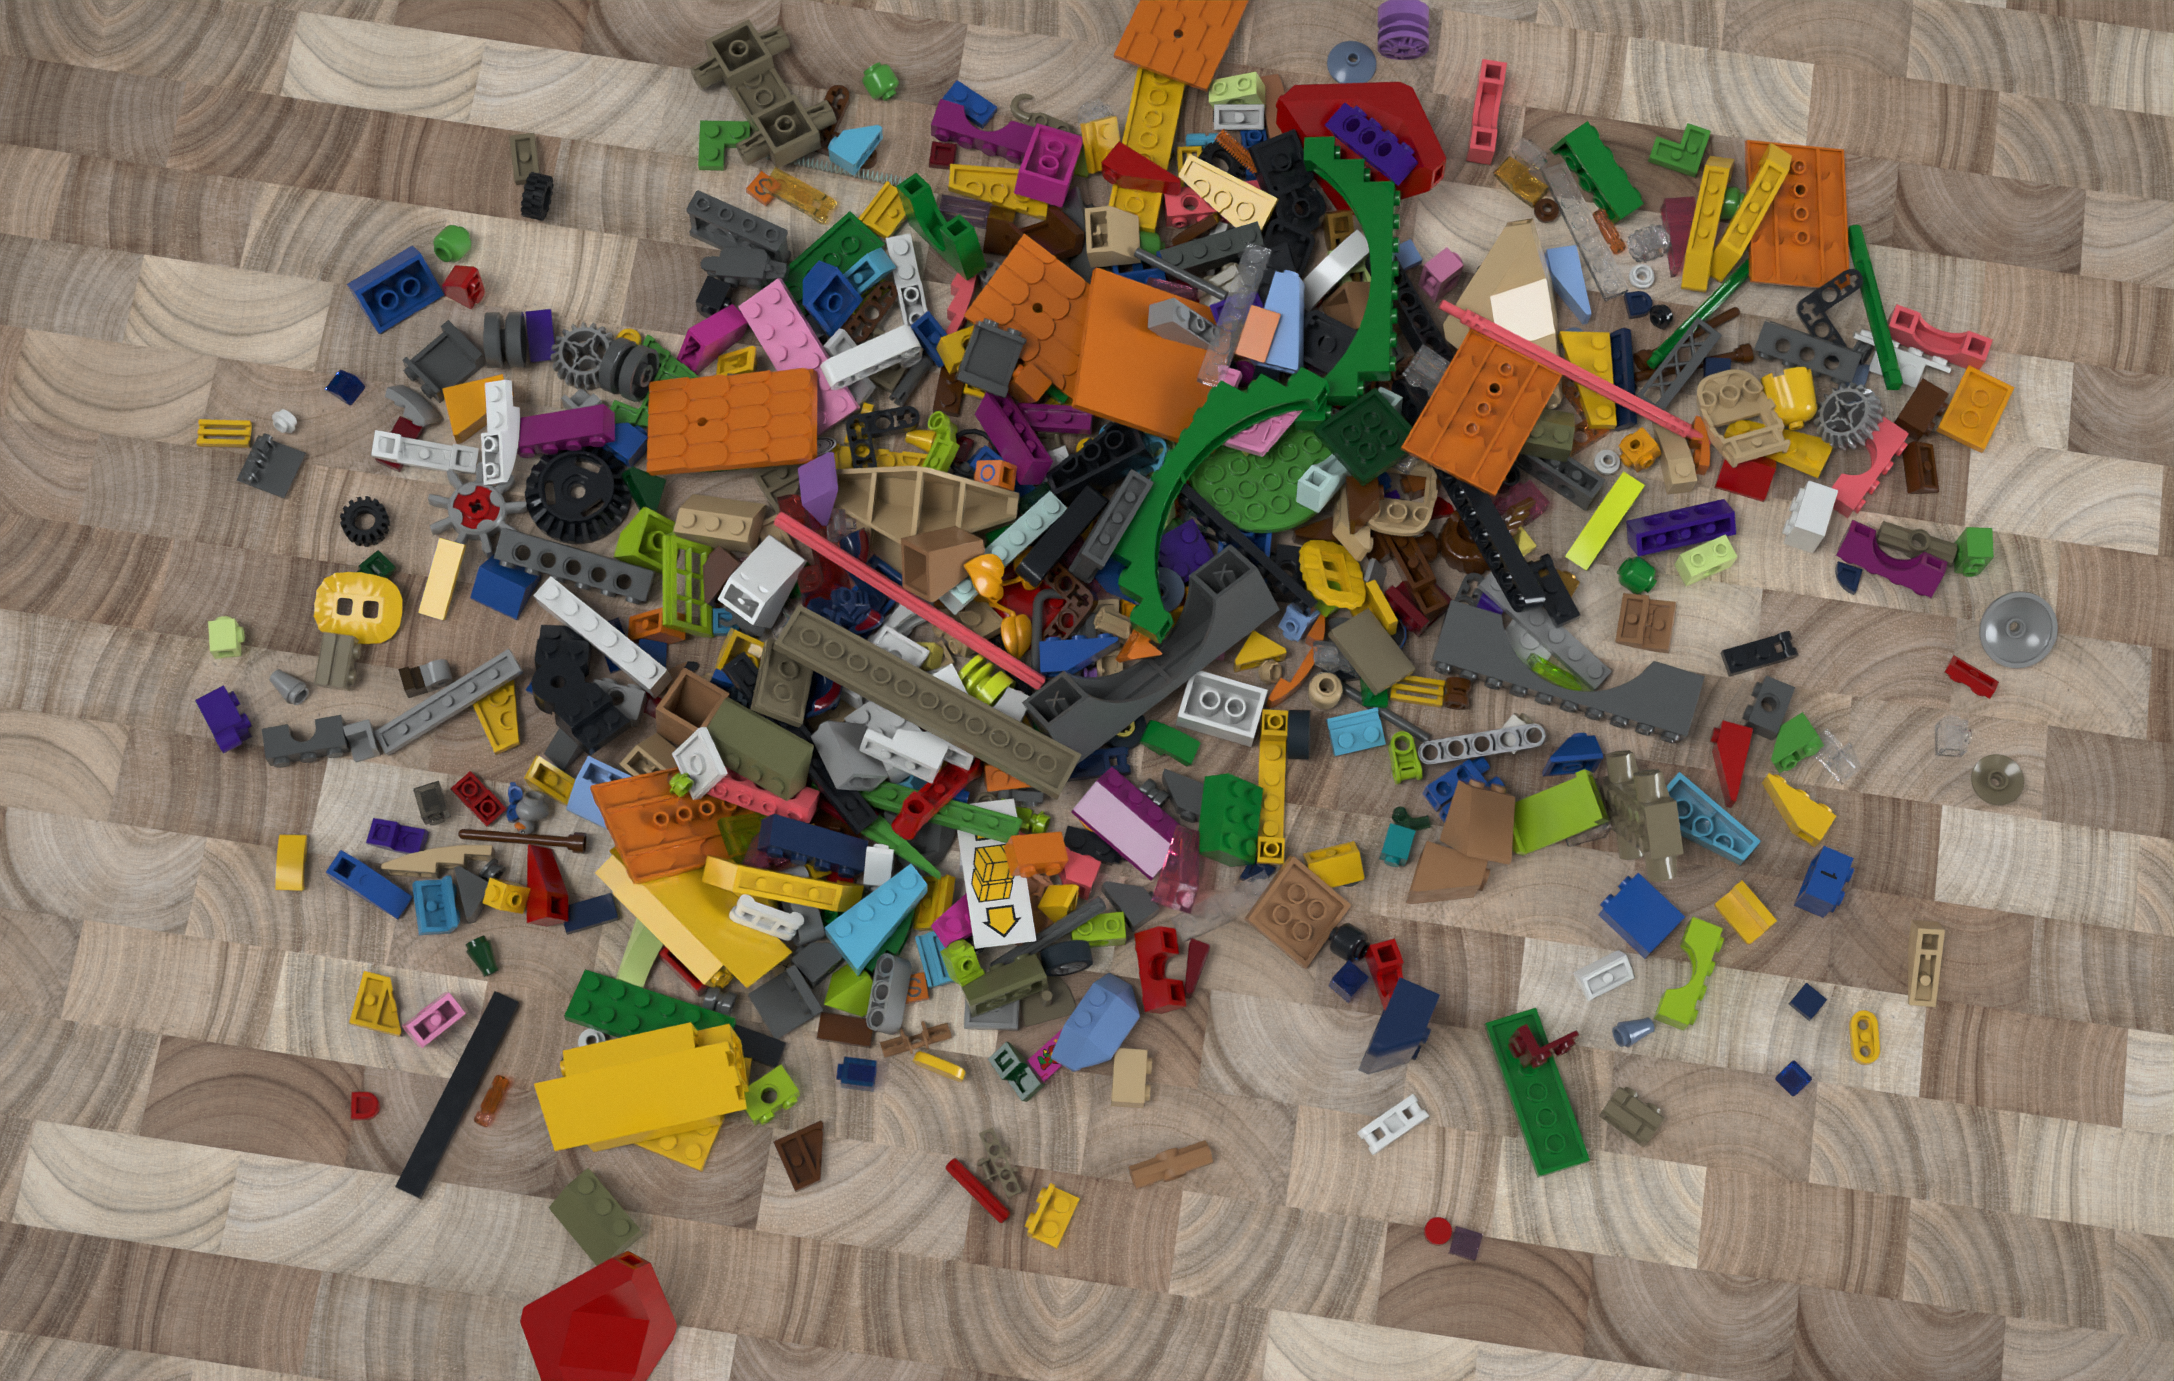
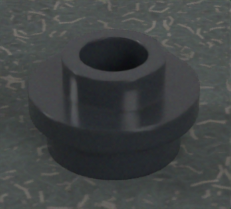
(1661, 316)

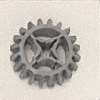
(571, 344)
(1862, 416)

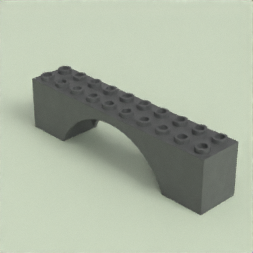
(1221, 607)
(1477, 649)

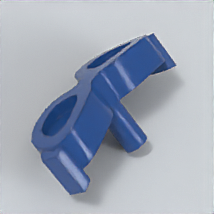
(515, 795)

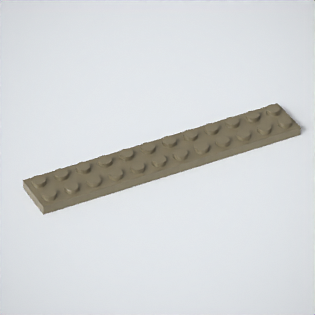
(927, 701)

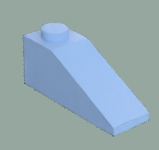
(1568, 280)

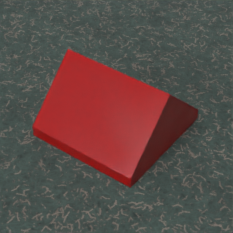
(1748, 478)

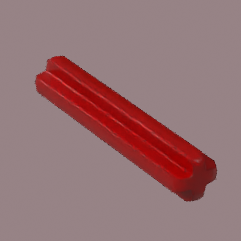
(978, 1190)

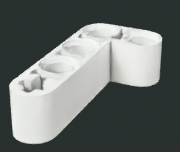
(873, 356)

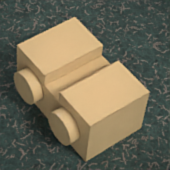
(1129, 1078)

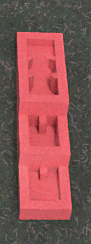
(964, 295)

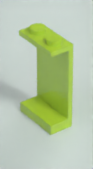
(1557, 813)

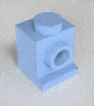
(1296, 625)

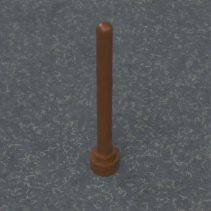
(1742, 355)
(1641, 357)
(574, 842)

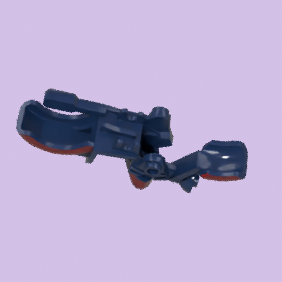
(851, 610)

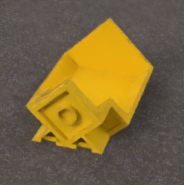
(696, 924)
(644, 1087)

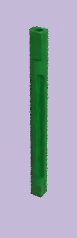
(1874, 309)

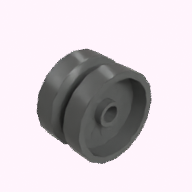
(505, 339)
(628, 369)

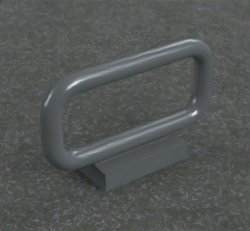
(1087, 629)

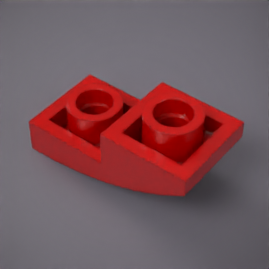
(478, 798)

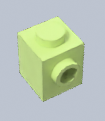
(225, 637)

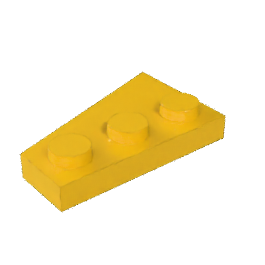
(499, 717)

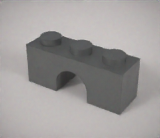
(327, 741)

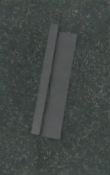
(1687, 371)

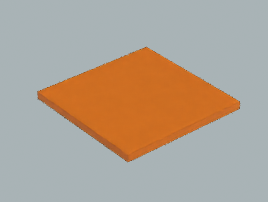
(1130, 370)

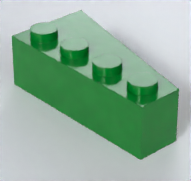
(1598, 172)

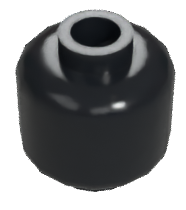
(1348, 942)

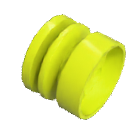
(979, 683)

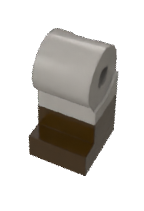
(425, 677)

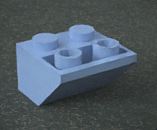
(581, 798)

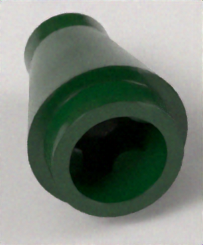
(482, 955)

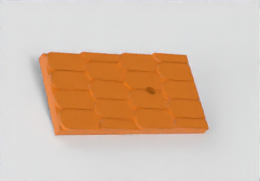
(1195, 56)
(1804, 227)
(1035, 281)
(732, 421)
(1479, 431)
(659, 830)

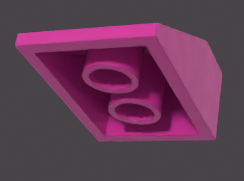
(1048, 165)

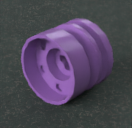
(1403, 29)

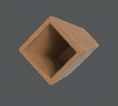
(1349, 304)
(936, 560)
(687, 706)
(1481, 821)
(1446, 875)

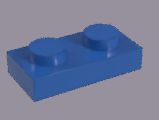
(976, 108)

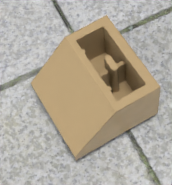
(1111, 236)
(649, 756)

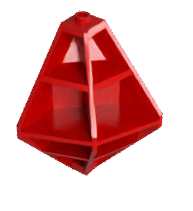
(1390, 104)
(601, 1324)

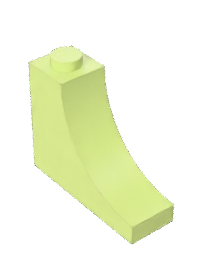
(639, 955)

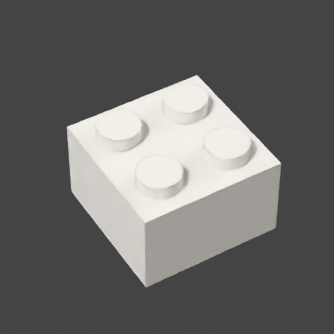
(1809, 516)

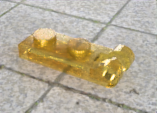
(799, 195)

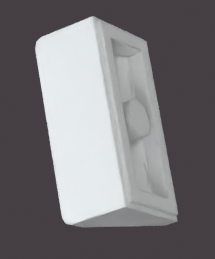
(1238, 116)
(1604, 974)

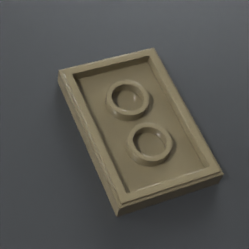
(1371, 651)
(781, 686)

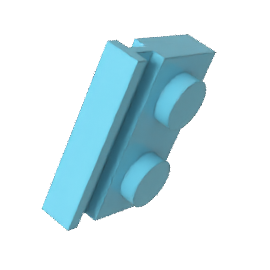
(1355, 731)
(932, 961)

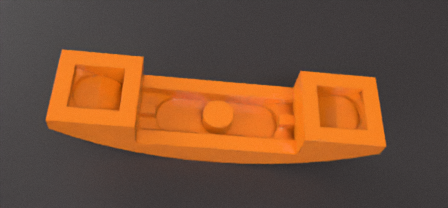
(1286, 689)

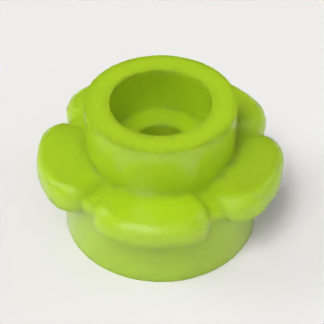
(681, 784)
(1039, 823)

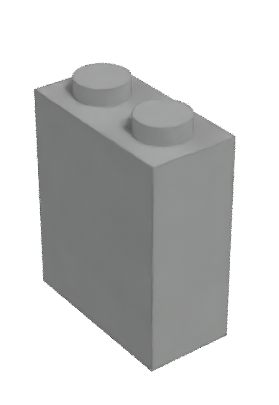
(847, 766)

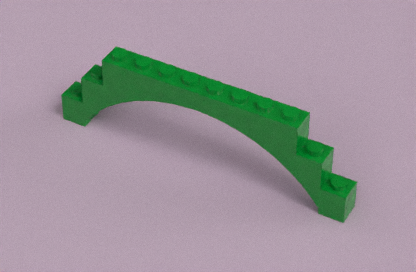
(1375, 209)
(1220, 418)

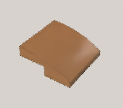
(1646, 623)

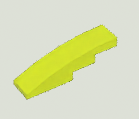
(1605, 521)

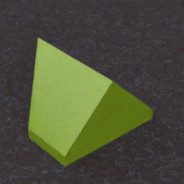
(849, 991)

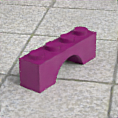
(952, 125)
(1918, 573)

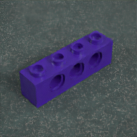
(1372, 143)
(1680, 527)

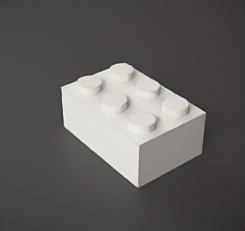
(1221, 707)
(883, 721)

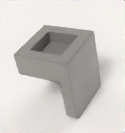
(579, 400)
(362, 740)

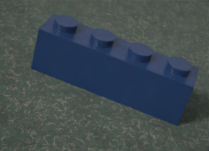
(812, 846)

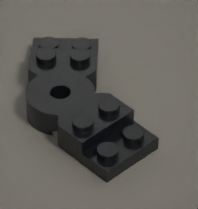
(1284, 176)
(1324, 336)
(560, 687)

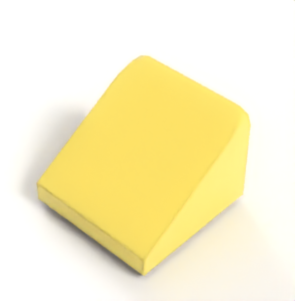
(934, 658)

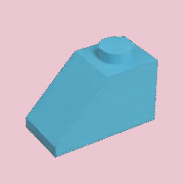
(854, 147)
(869, 270)

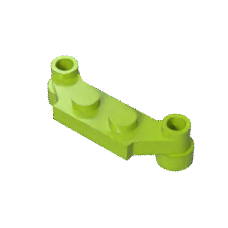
(945, 446)

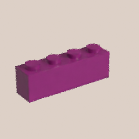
(566, 430)
(1014, 438)

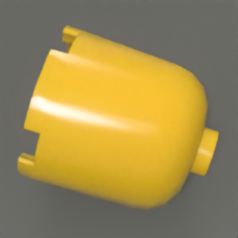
(1792, 395)

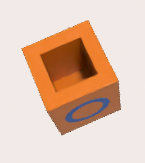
(996, 473)

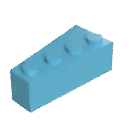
(874, 919)

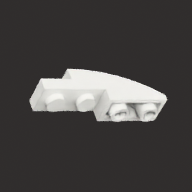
(906, 278)
(502, 434)

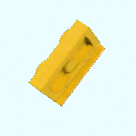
(1098, 140)
(884, 212)
(935, 902)

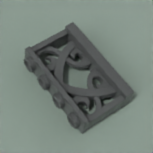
(729, 226)
(1110, 526)

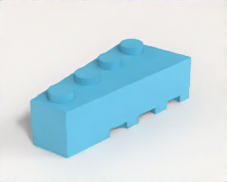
(1709, 823)

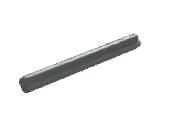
(1055, 930)

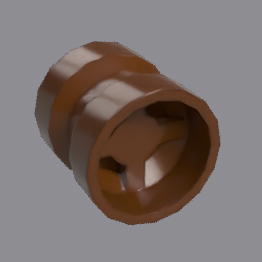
(1457, 693)

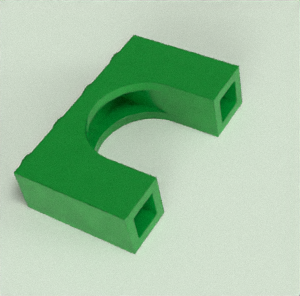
(953, 239)

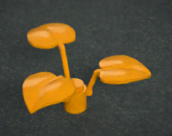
(986, 577)

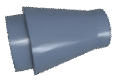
(1630, 1032)

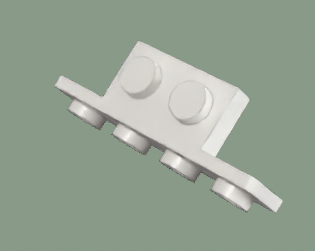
(1910, 361)

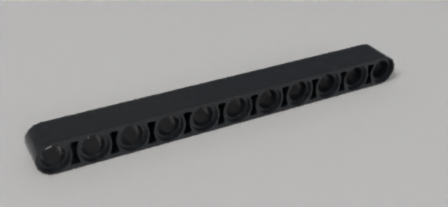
(1427, 334)
(1481, 521)

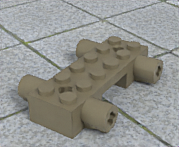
(778, 119)
(1642, 815)

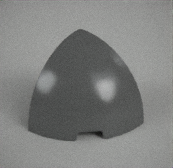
(931, 842)

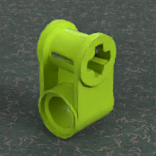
(1405, 763)

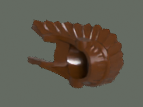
(1459, 547)

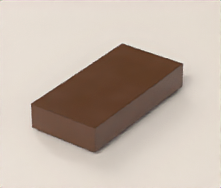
(1196, 229)
(844, 1030)

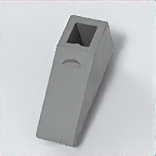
(1180, 323)

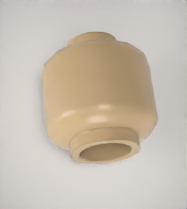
(1330, 684)

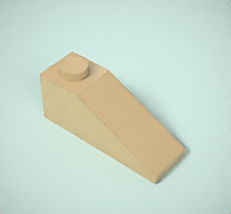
(1675, 461)
(1924, 962)

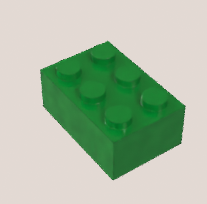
(1229, 820)

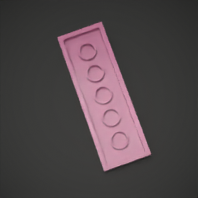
(794, 345)

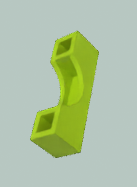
(1699, 943)

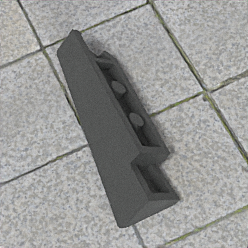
(1075, 210)

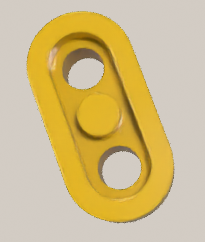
(1864, 1038)

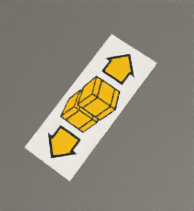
(996, 900)

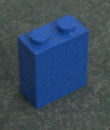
(1640, 914)

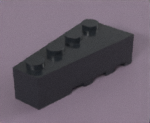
(1101, 462)

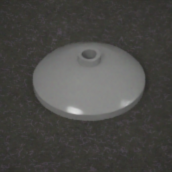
(2029, 640)

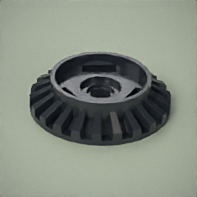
(565, 519)

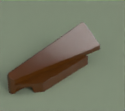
(1416, 575)

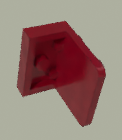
(1405, 609)
(1525, 1047)

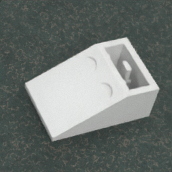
(763, 582)

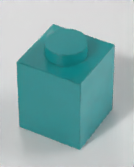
(1396, 845)

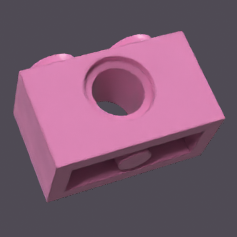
(1441, 274)
(433, 1019)

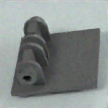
(271, 466)

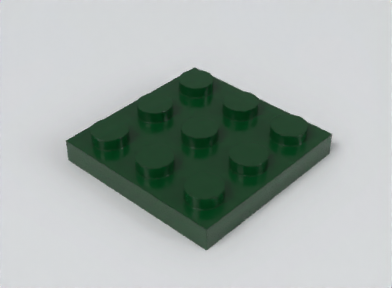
(1366, 436)

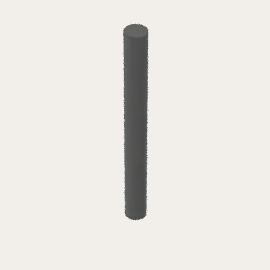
(1180, 274)
(1388, 715)

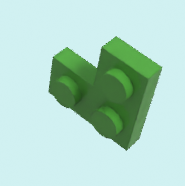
(717, 136)
(1683, 156)

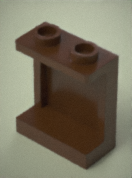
(1055, 234)

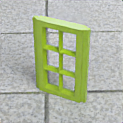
(670, 595)

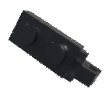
(1089, 843)

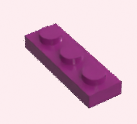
(1056, 418)

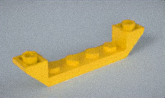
(1772, 172)
(1705, 223)
(1272, 780)
(781, 886)

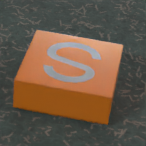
(755, 189)
(917, 988)

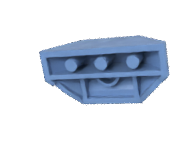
(1097, 1024)

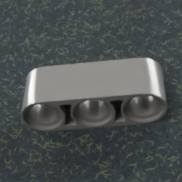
(812, 928)
(888, 994)

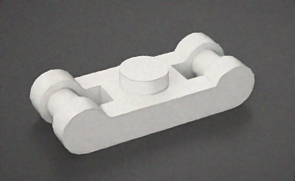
(766, 918)
(1393, 1124)

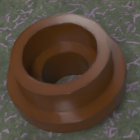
(1546, 217)

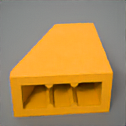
(468, 407)

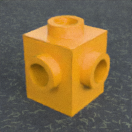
(1638, 450)

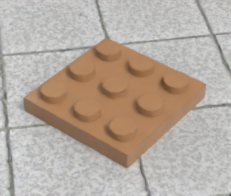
(1297, 912)

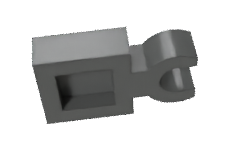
(1028, 796)

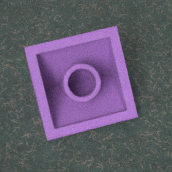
(819, 487)

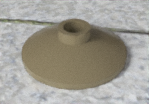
(2002, 769)

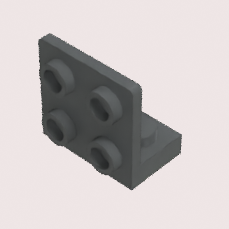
(785, 1002)

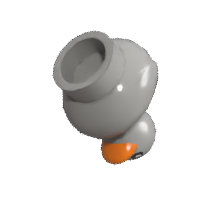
(530, 808)

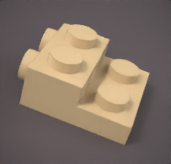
(978, 618)

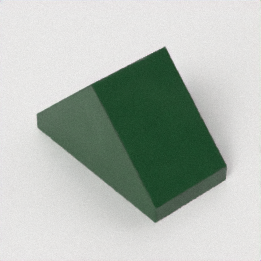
(644, 488)

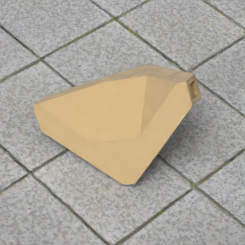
(1514, 293)
(916, 501)

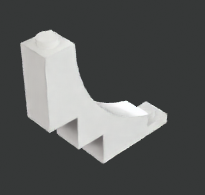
(924, 752)

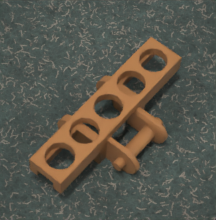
(927, 1037)

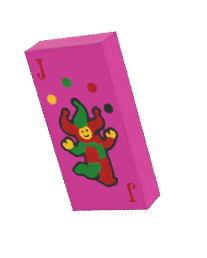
(1042, 1061)

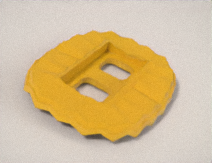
(1347, 575)
(359, 588)

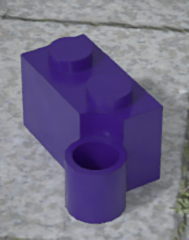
(224, 719)

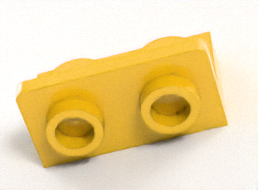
(1052, 1216)

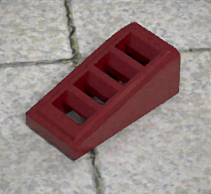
(1196, 959)

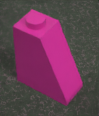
(712, 338)

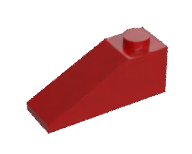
(1134, 171)
(1730, 754)

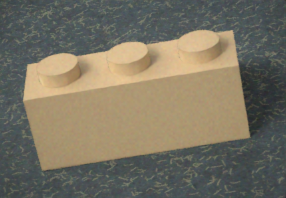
(720, 522)

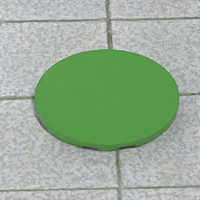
(1260, 491)

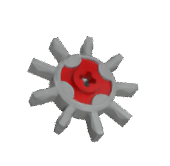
(469, 498)

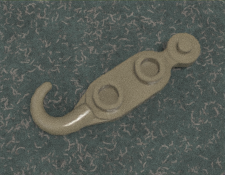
(1033, 118)

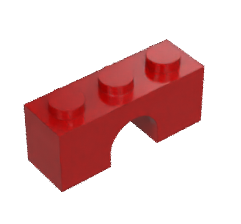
(1153, 950)
(1385, 968)

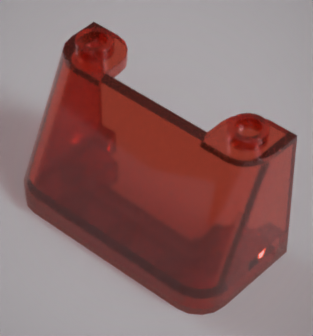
(825, 575)

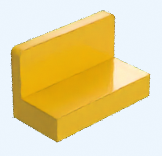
(1378, 606)
(1336, 864)
(1745, 913)

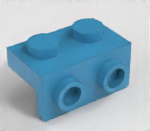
(436, 906)

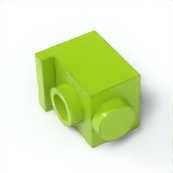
(961, 962)

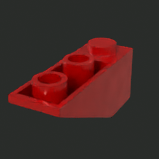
(548, 895)

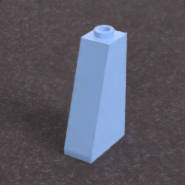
(1287, 346)

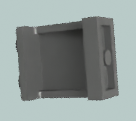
(990, 357)
(444, 362)

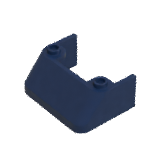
(1400, 1028)

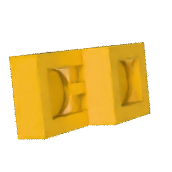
(291, 862)

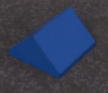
(503, 587)

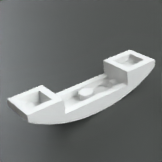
(1334, 268)
(424, 453)

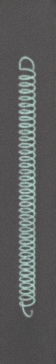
(844, 171)

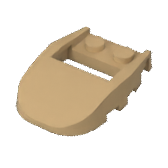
(1736, 397)
(1404, 516)

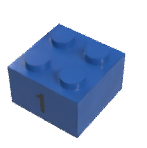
(1824, 882)

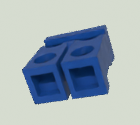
(1443, 789)

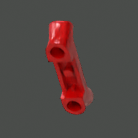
(931, 798)

